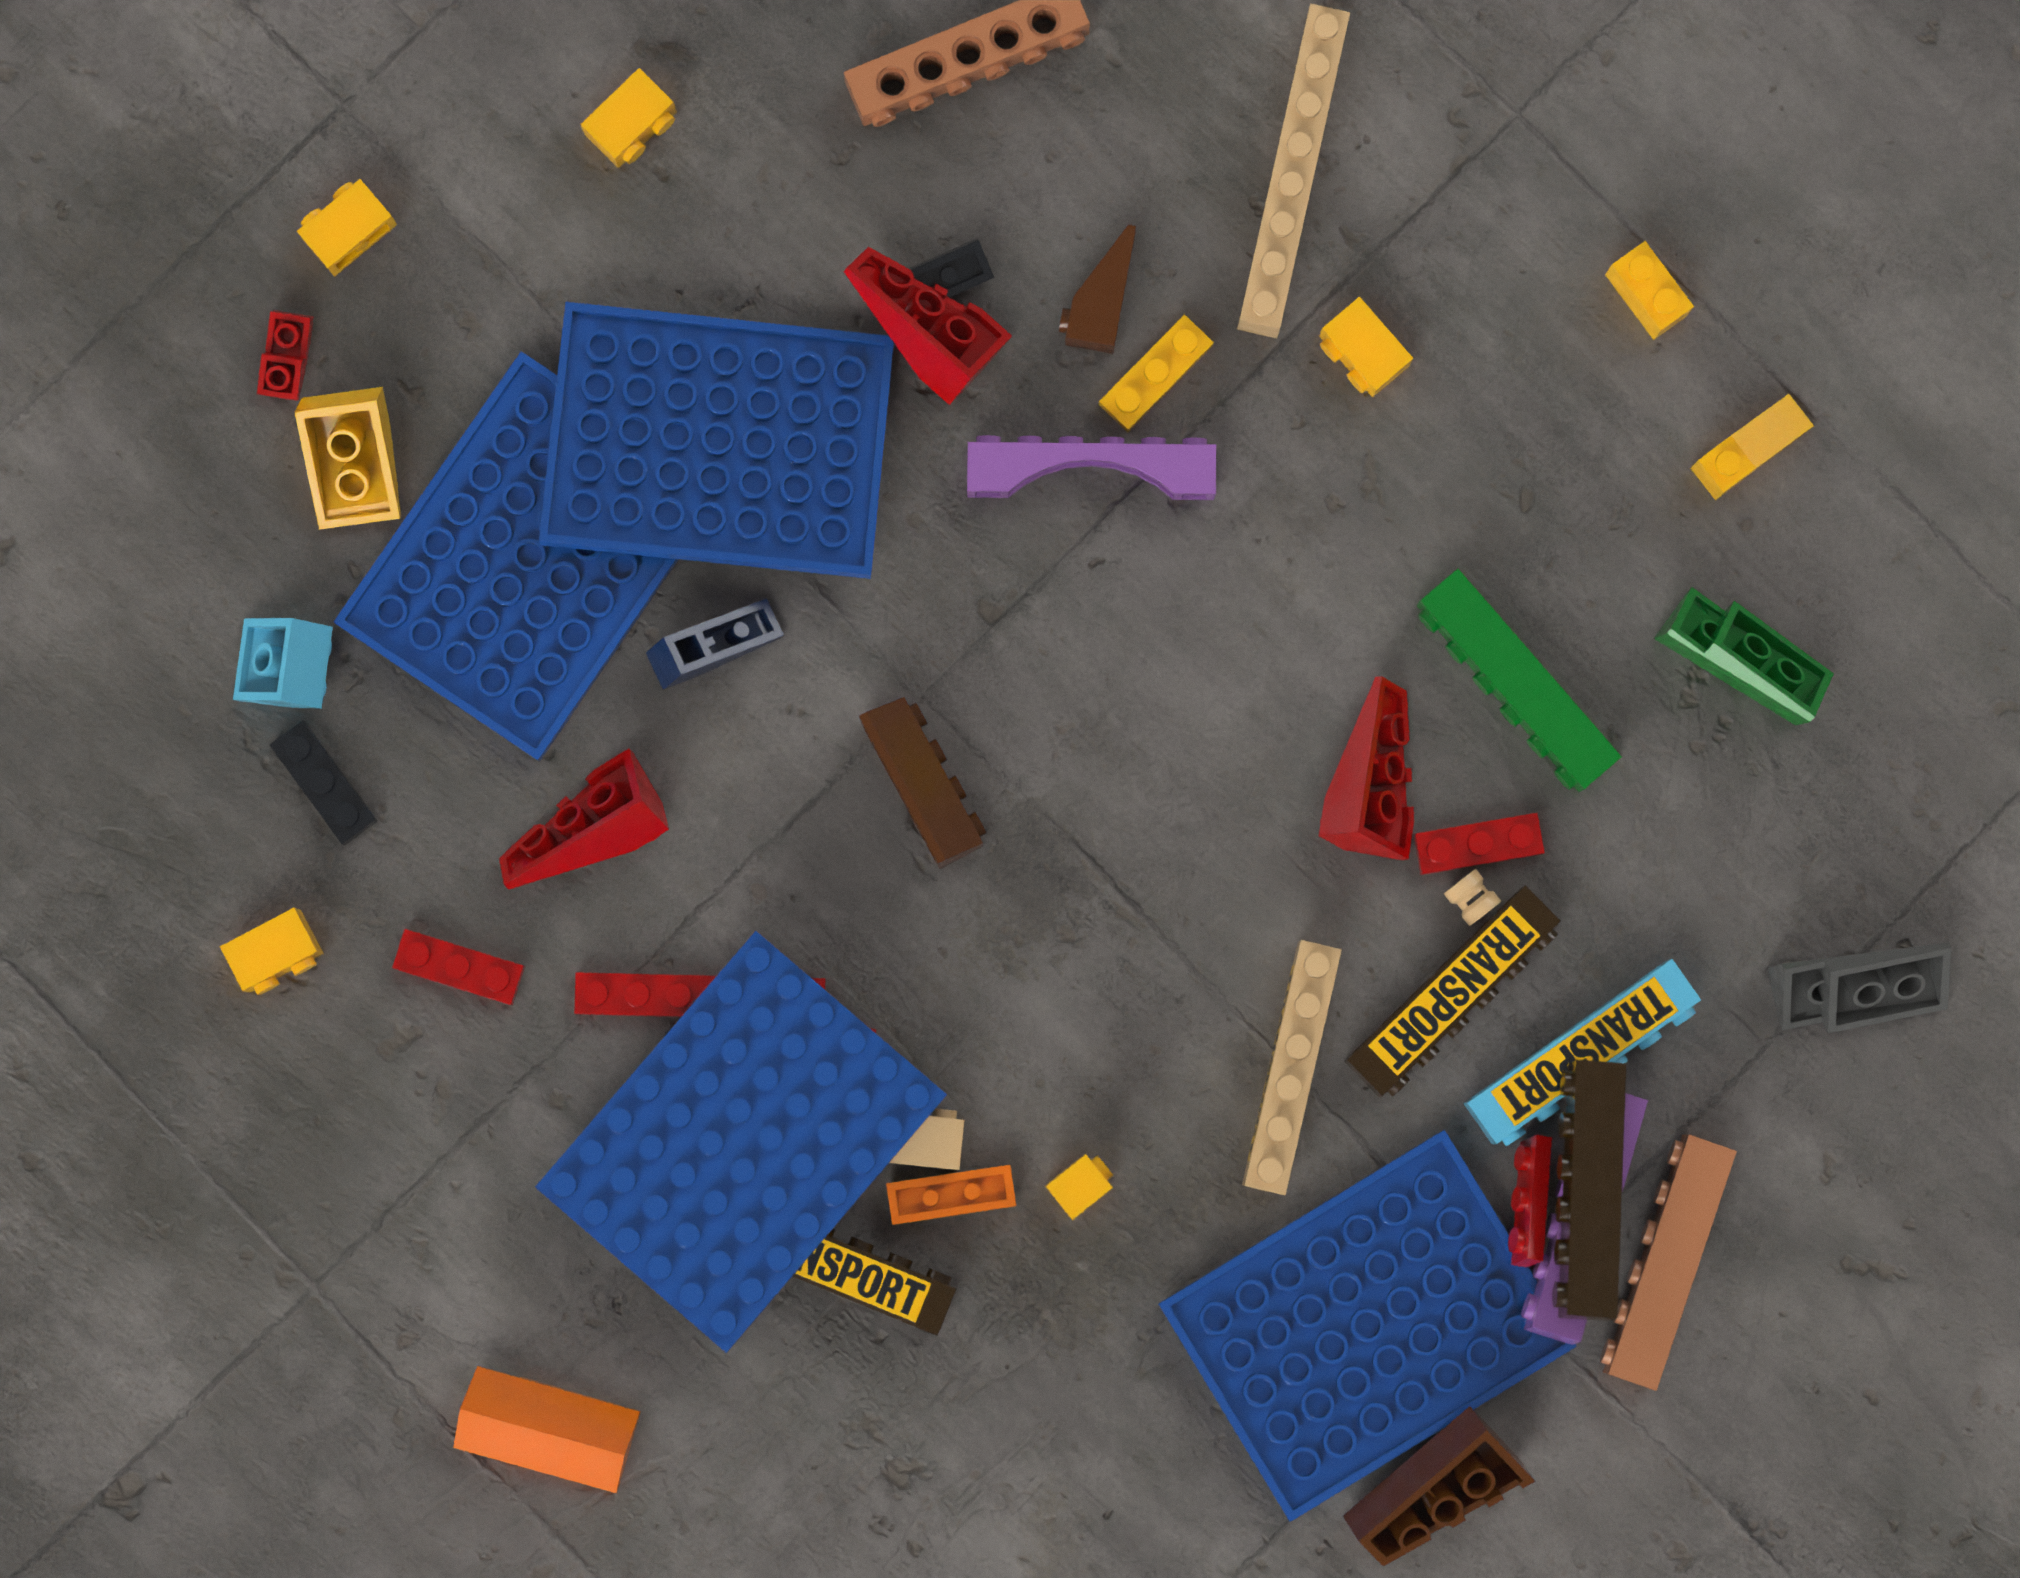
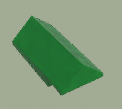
(1747, 656)

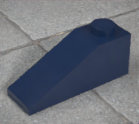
(713, 643)

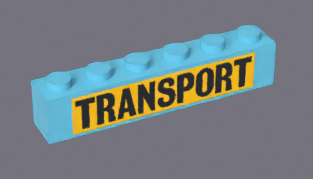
(1602, 1036)

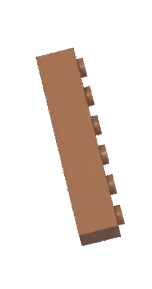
(1668, 1262)

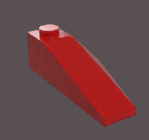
(934, 333)
(1367, 795)
(601, 822)

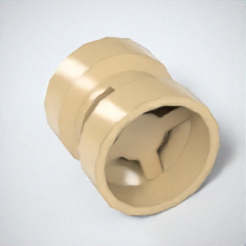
(1466, 890)

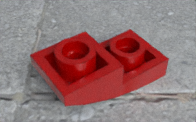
(285, 355)

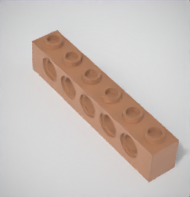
(942, 49)

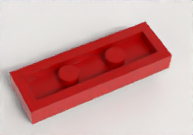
(1479, 843)
(458, 967)
(1530, 1201)

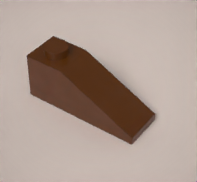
(1098, 303)

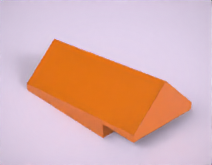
(546, 1429)

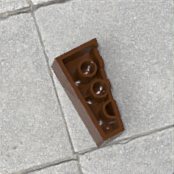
(1436, 1488)

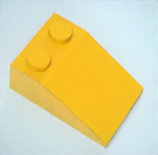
(349, 457)

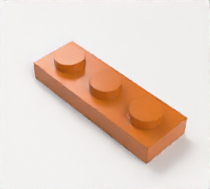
(951, 1194)

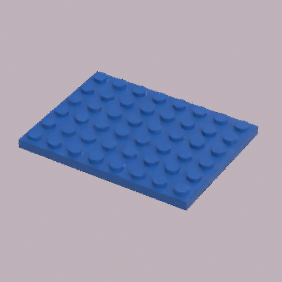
(717, 440)
(475, 598)
(741, 1141)
(1363, 1325)

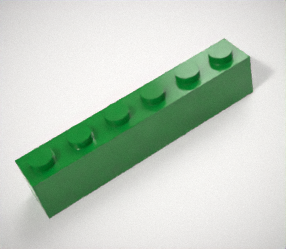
(1518, 681)

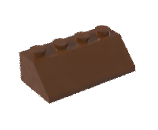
(922, 782)

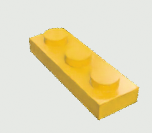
(1156, 373)

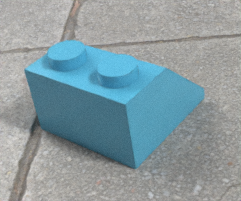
(283, 662)

